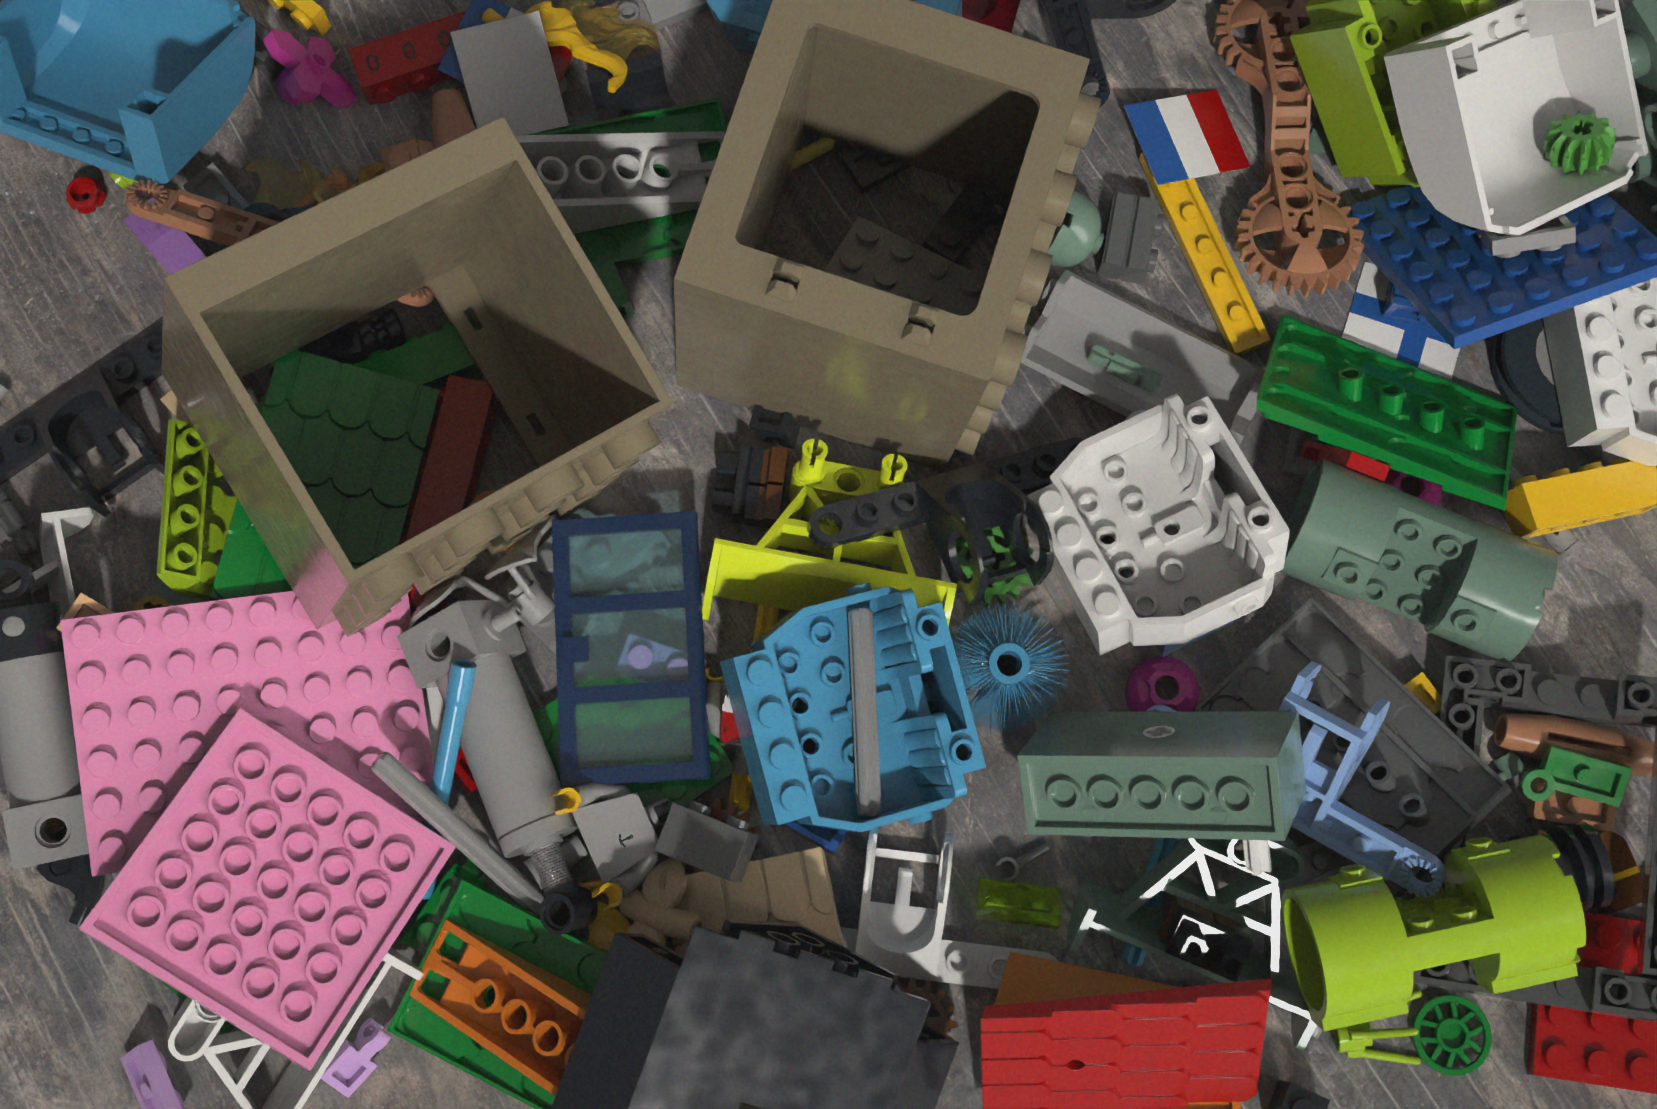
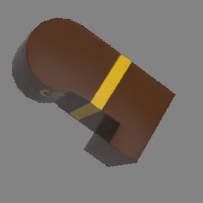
(1626, 874)

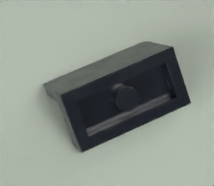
(641, 92)

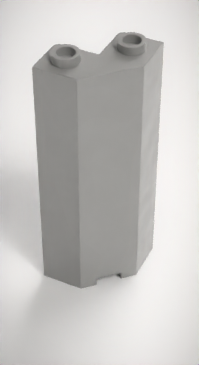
(1192, 367)

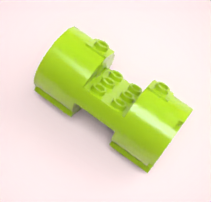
(1500, 911)

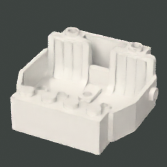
(1608, 372)
(1132, 487)

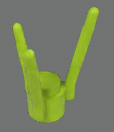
(1356, 1037)

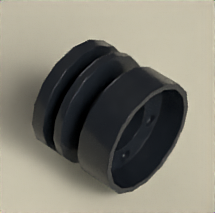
(1585, 859)

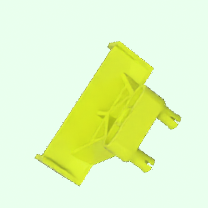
(798, 580)

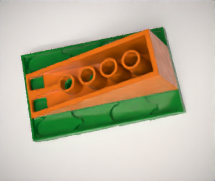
(500, 995)

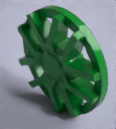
(1452, 1035)

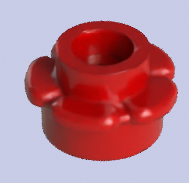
(79, 188)

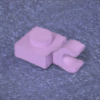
(354, 1060)

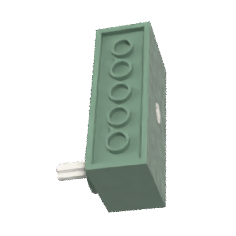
(1166, 777)

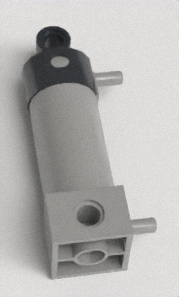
(36, 729)

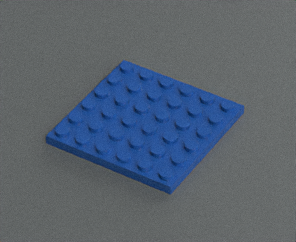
(1479, 295)

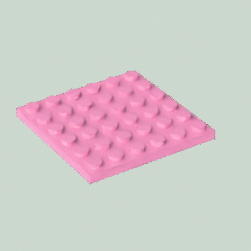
(269, 889)

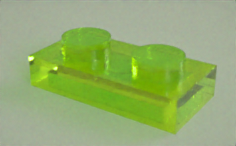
(1018, 903)

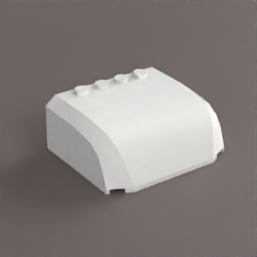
(1485, 94)

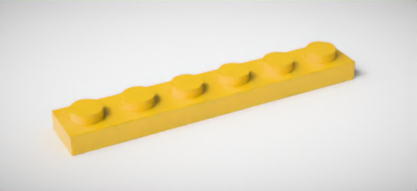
(1210, 263)

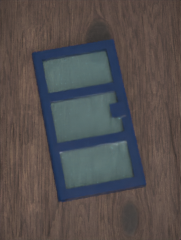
(630, 649)

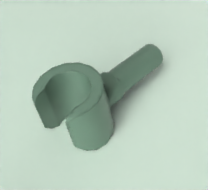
(1509, 765)

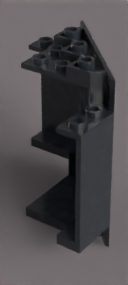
(752, 1020)

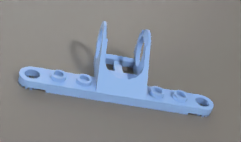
(1335, 823)

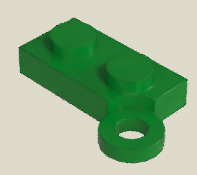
(1577, 775)

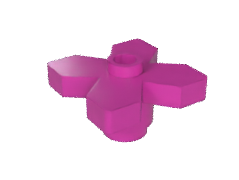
(308, 70)

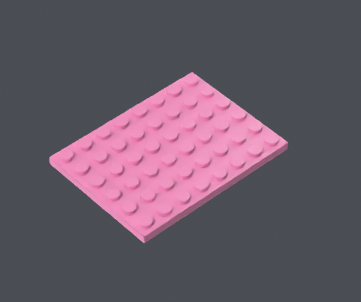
(167, 681)

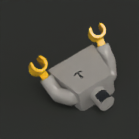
(616, 833)

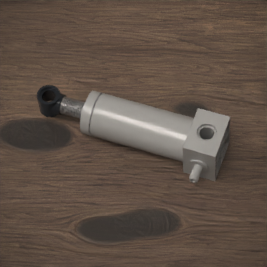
(504, 746)

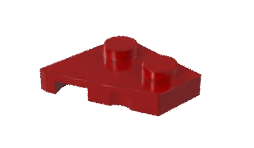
(1349, 459)

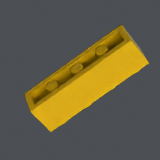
(1580, 498)

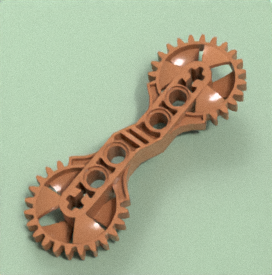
(1292, 198)

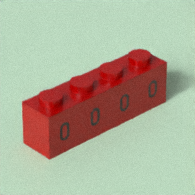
(404, 60)

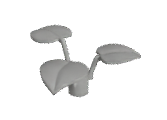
(524, 594)

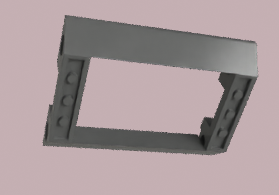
(1630, 700)

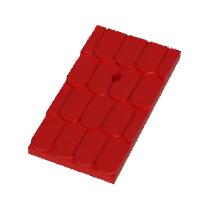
(1118, 1040)

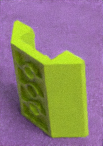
(192, 514)

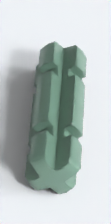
(1125, 367)

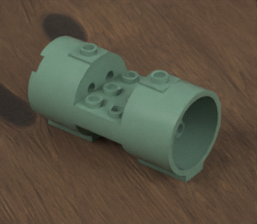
(1417, 560)

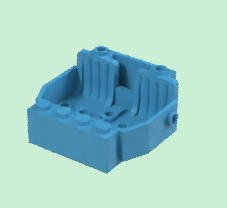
(810, 660)

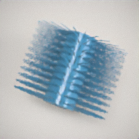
(1015, 660)

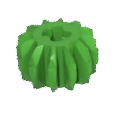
(1579, 142)

